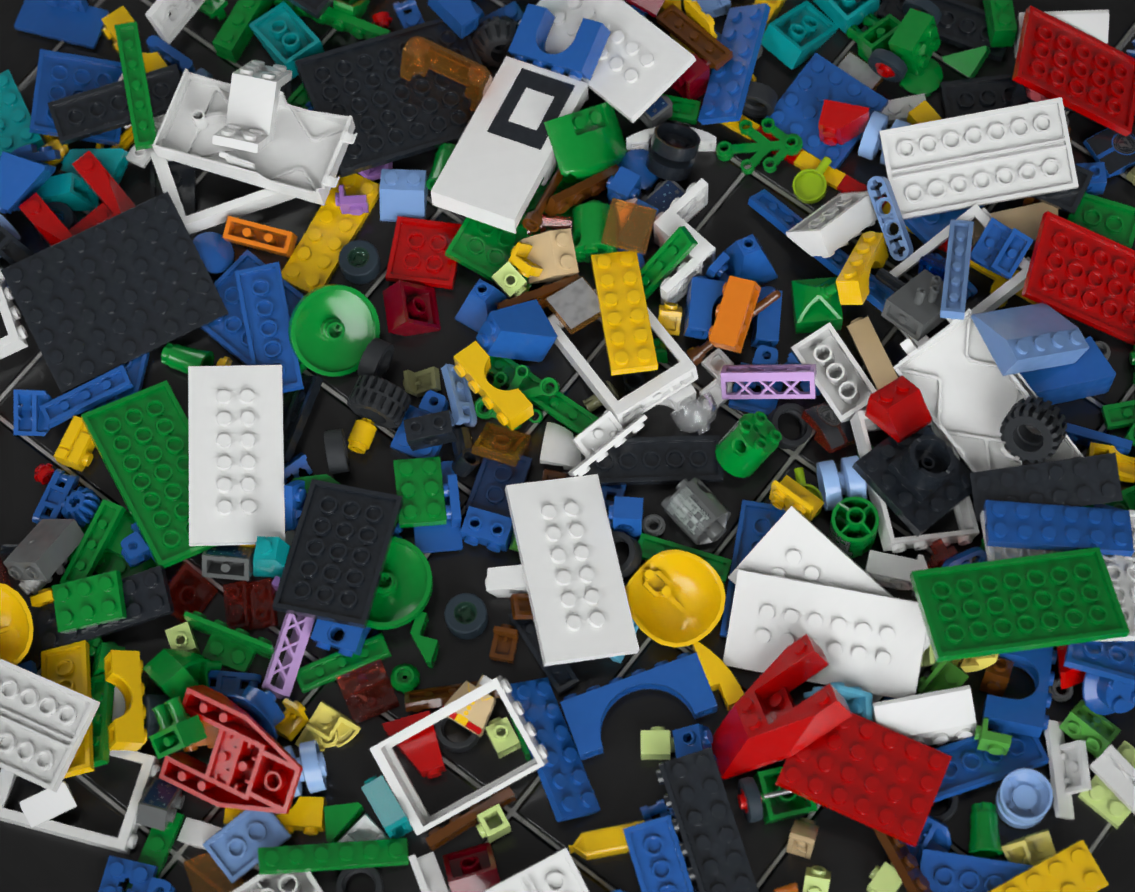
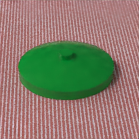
(332, 329)
(403, 587)

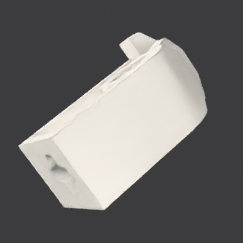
(893, 570)

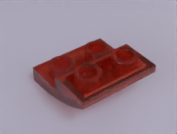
(250, 604)

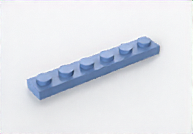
(957, 269)

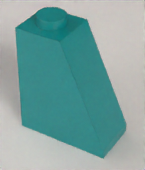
(112, 159)
(69, 190)
(270, 556)
(386, 807)

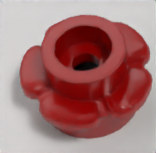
(382, 19)
(44, 473)

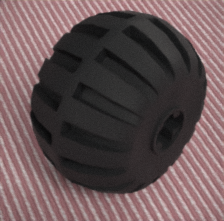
(494, 39)

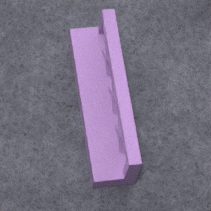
(771, 373)
(293, 656)

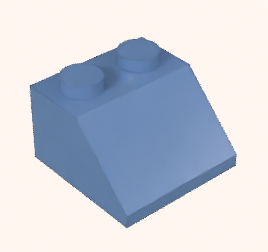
(403, 194)

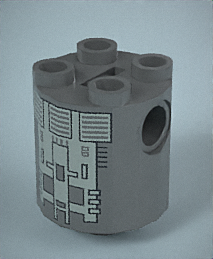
(697, 511)

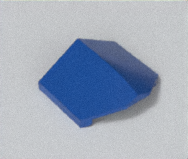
(27, 412)
(933, 836)

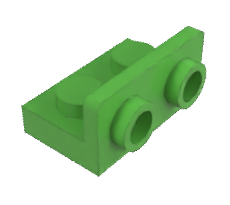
(944, 676)
(1089, 727)

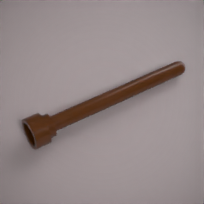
(533, 219)
(699, 352)

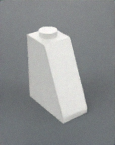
(505, 581)

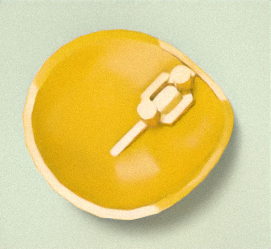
(676, 598)
(15, 625)

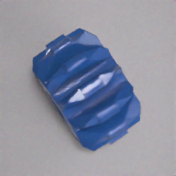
(81, 506)

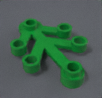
(762, 147)
(515, 384)

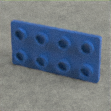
(62, 20)
(448, 536)

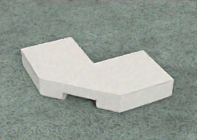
(714, 365)

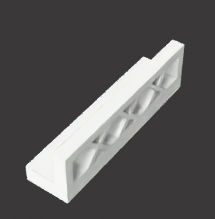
(1116, 775)
(428, 873)

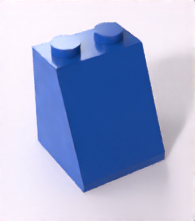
(20, 179)
(517, 332)

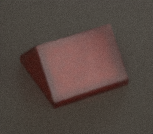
(189, 591)

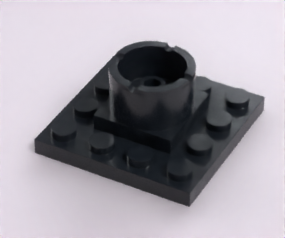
(916, 478)

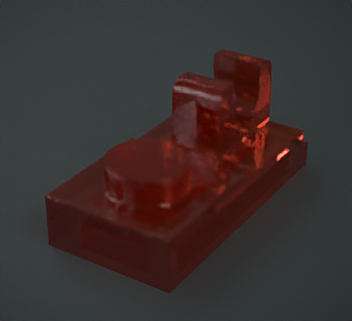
(555, 222)
(941, 554)

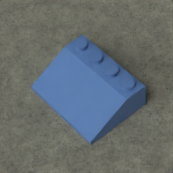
(1030, 338)

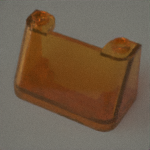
(422, 54)

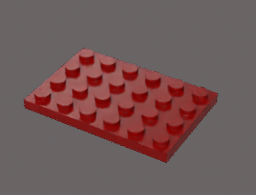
(1077, 67)
(1083, 277)
(869, 776)

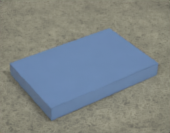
(237, 843)

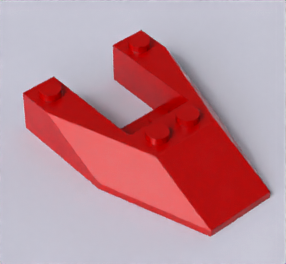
(102, 184)
(765, 721)
(246, 763)

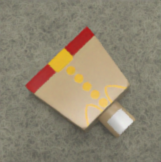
(476, 714)

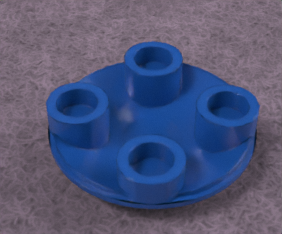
(636, 162)
(214, 251)

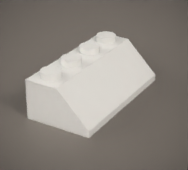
(1088, 21)
(834, 224)
(838, 373)
(930, 716)

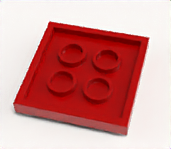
(420, 253)

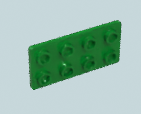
(229, 646)

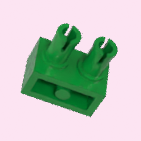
(876, 36)
(176, 728)

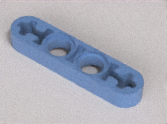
(886, 220)

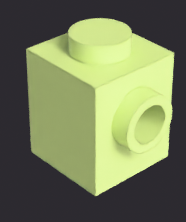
(510, 281)
(182, 638)
(502, 736)
(656, 744)
(493, 824)
(884, 879)

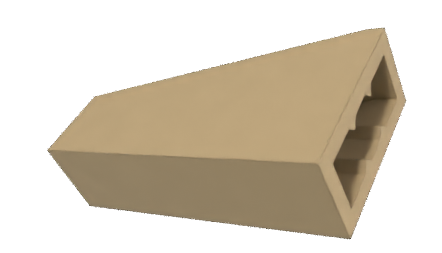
(1024, 218)
(872, 352)

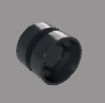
(672, 151)

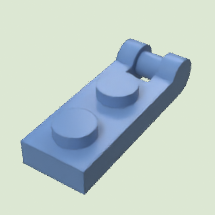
(459, 397)

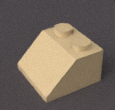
(554, 254)

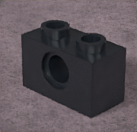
(430, 430)

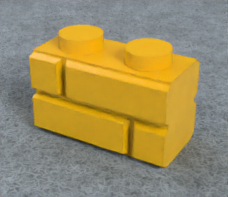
(76, 446)

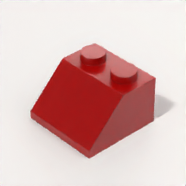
(841, 122)
(898, 409)

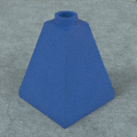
(749, 261)
(479, 304)

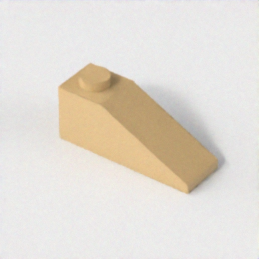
(802, 838)

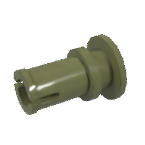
(593, 402)

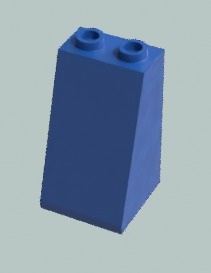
(1084, 378)

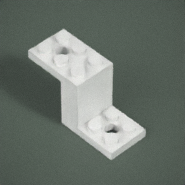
(181, 13)
(252, 106)
(700, 257)

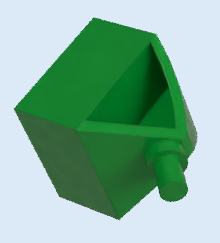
(815, 304)
(177, 669)

